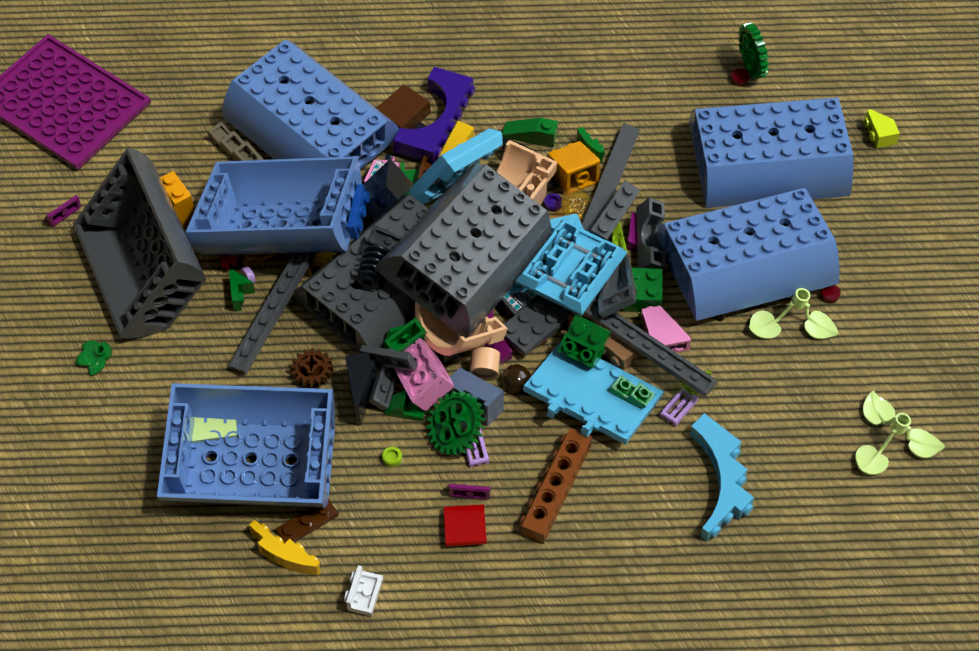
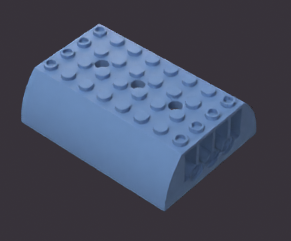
(272, 112)
(769, 165)
(275, 206)
(751, 268)
(270, 425)

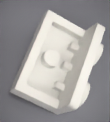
(363, 591)

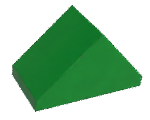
(406, 336)

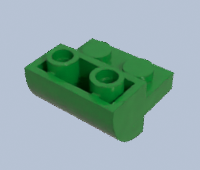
(584, 341)

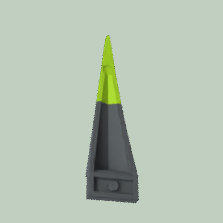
(621, 287)

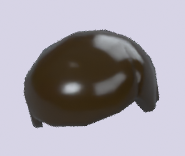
(514, 379)

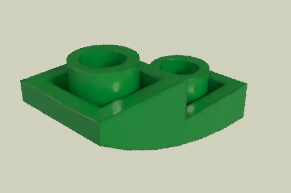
(592, 144)
(635, 395)

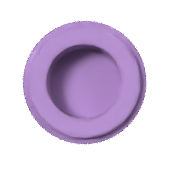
(248, 273)

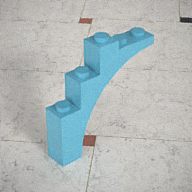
(731, 475)

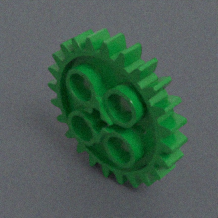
(753, 50)
(455, 423)

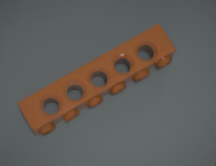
(539, 528)

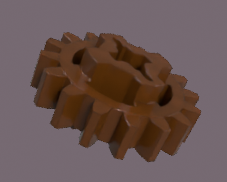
(321, 368)

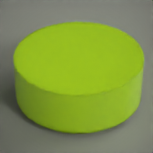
(392, 456)

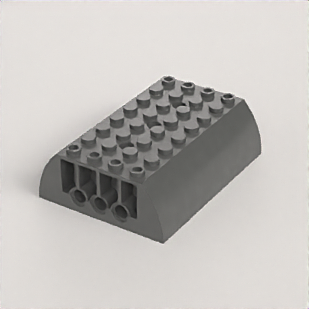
(138, 248)
(467, 290)
(361, 314)

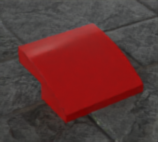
(465, 525)

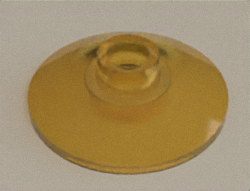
(576, 197)

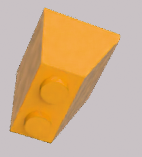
(575, 166)
(180, 198)

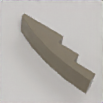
(233, 144)

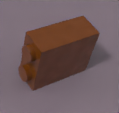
(405, 107)

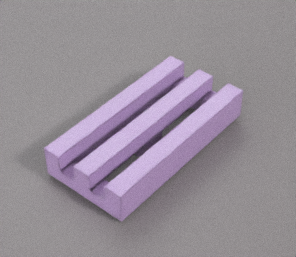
(670, 418)
(478, 461)

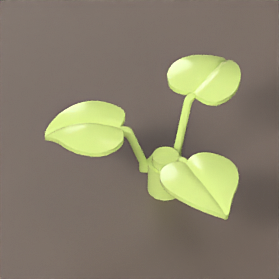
(817, 326)
(879, 411)

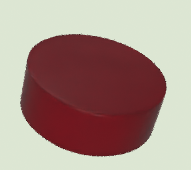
(739, 77)
(830, 294)

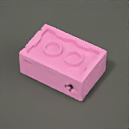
(429, 378)

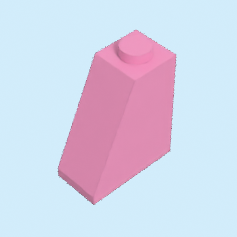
(664, 329)

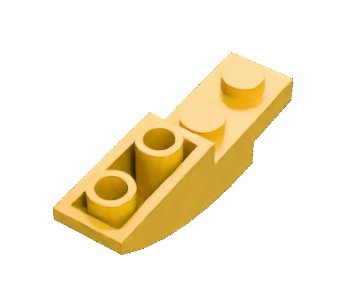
(287, 554)

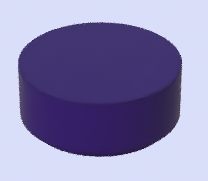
(552, 202)

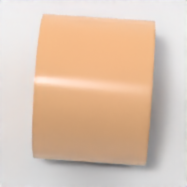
(485, 363)

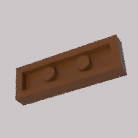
(306, 522)

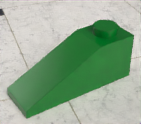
(533, 131)

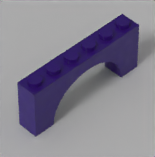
(428, 141)

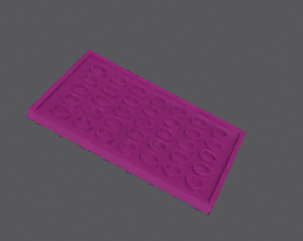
(66, 101)

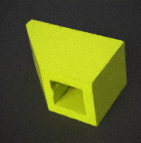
(881, 129)

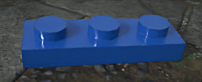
(357, 211)

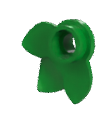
(92, 357)

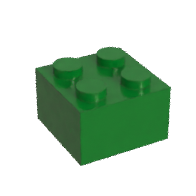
(649, 289)

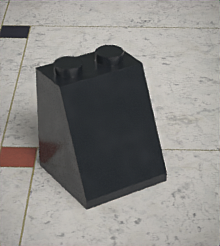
(386, 189)

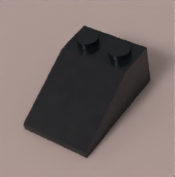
(361, 377)

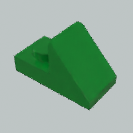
(239, 286)
(403, 407)

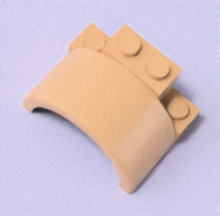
(527, 170)
(448, 342)

